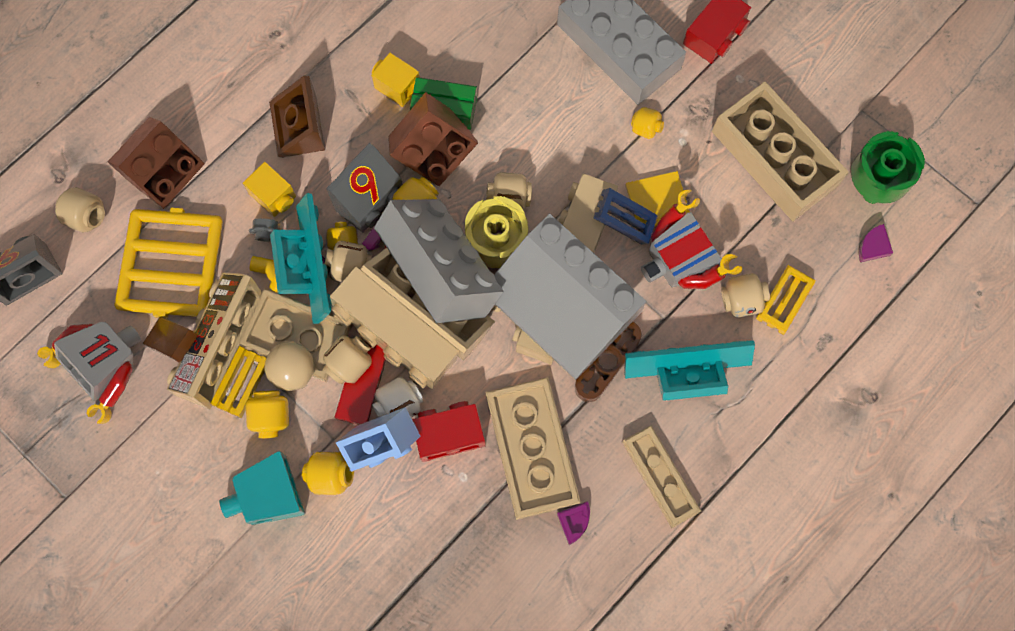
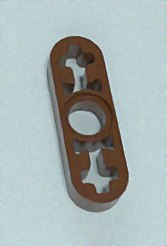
(601, 384)

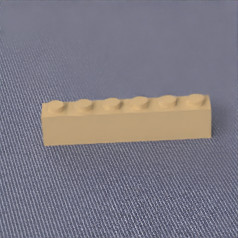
(584, 227)

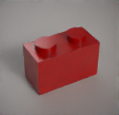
(715, 28)
(448, 431)

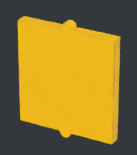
(656, 193)

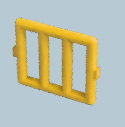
(134, 244)

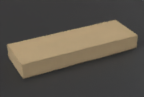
(661, 476)

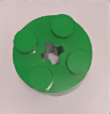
(887, 167)

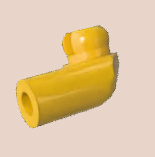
(264, 266)

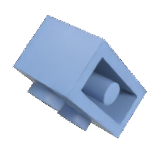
(379, 440)

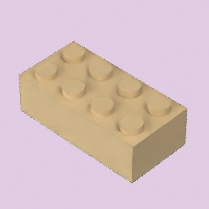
(779, 151)
(394, 328)

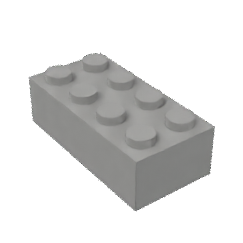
(623, 43)
(438, 260)

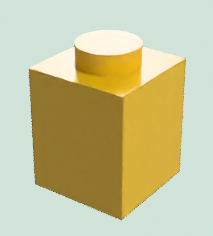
(394, 79)
(270, 190)

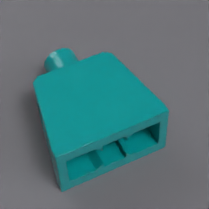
(264, 492)

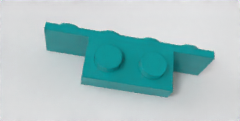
(300, 262)
(690, 370)

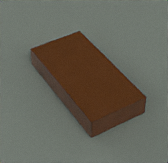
(170, 339)

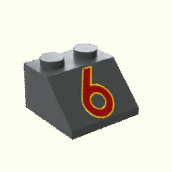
(364, 188)
(25, 268)

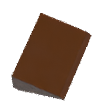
(297, 120)

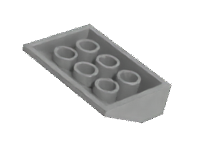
(565, 296)

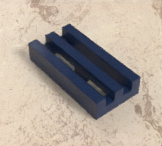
(605, 207)

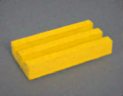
(773, 320)
(229, 376)

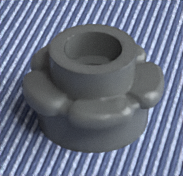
(263, 228)

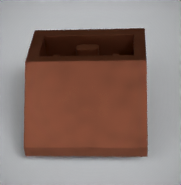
(431, 140)
(156, 162)

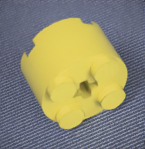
(490, 217)

